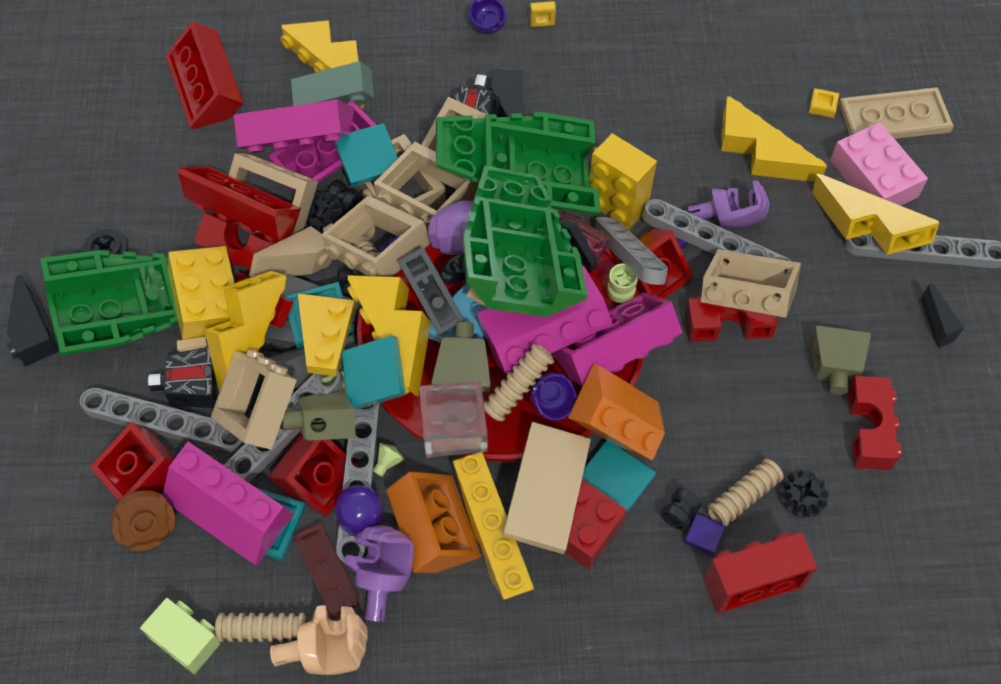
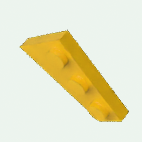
(324, 331)

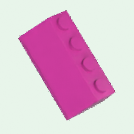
(293, 125)
(319, 159)
(636, 330)
(514, 333)
(224, 504)

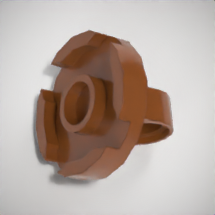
(142, 520)

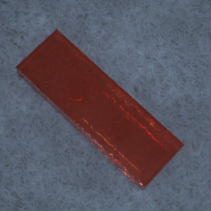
(326, 569)

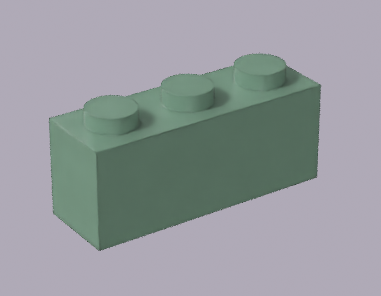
(340, 83)

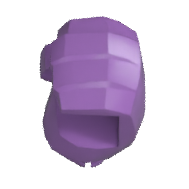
(727, 208)
(449, 226)
(383, 569)

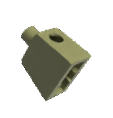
(838, 356)
(462, 359)
(322, 417)

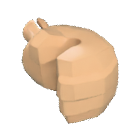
(326, 645)

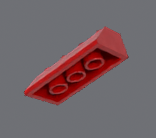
(203, 76)
(239, 202)

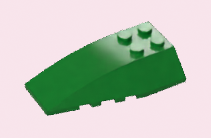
(536, 144)
(517, 249)
(106, 298)

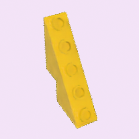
(314, 46)
(770, 149)
(862, 213)
(385, 306)
(250, 310)
(488, 522)

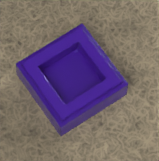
(704, 534)

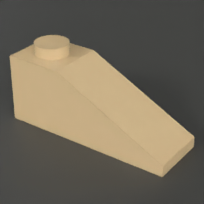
(294, 256)

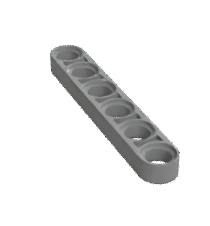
(695, 224)
(632, 251)
(927, 253)
(160, 424)
(260, 460)
(360, 475)

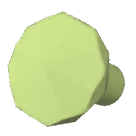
(387, 457)

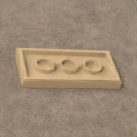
(901, 113)
(547, 488)

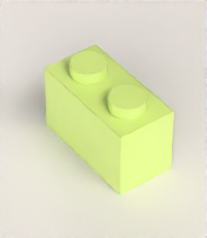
(181, 635)

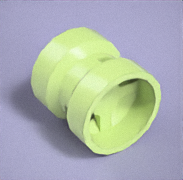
(621, 283)

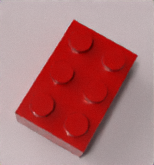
(593, 525)
(759, 572)

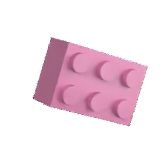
(878, 165)

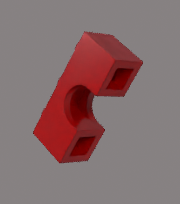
(219, 232)
(705, 321)
(876, 401)

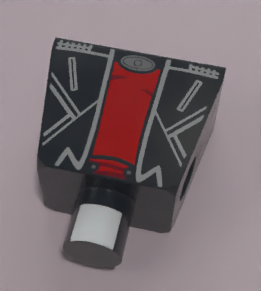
(479, 96)
(187, 379)

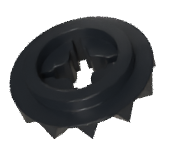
(332, 215)
(106, 238)
(454, 270)
(810, 505)

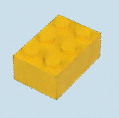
(623, 179)
(197, 288)

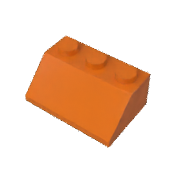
(619, 413)
(433, 520)

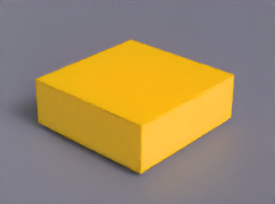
(542, 14)
(824, 103)

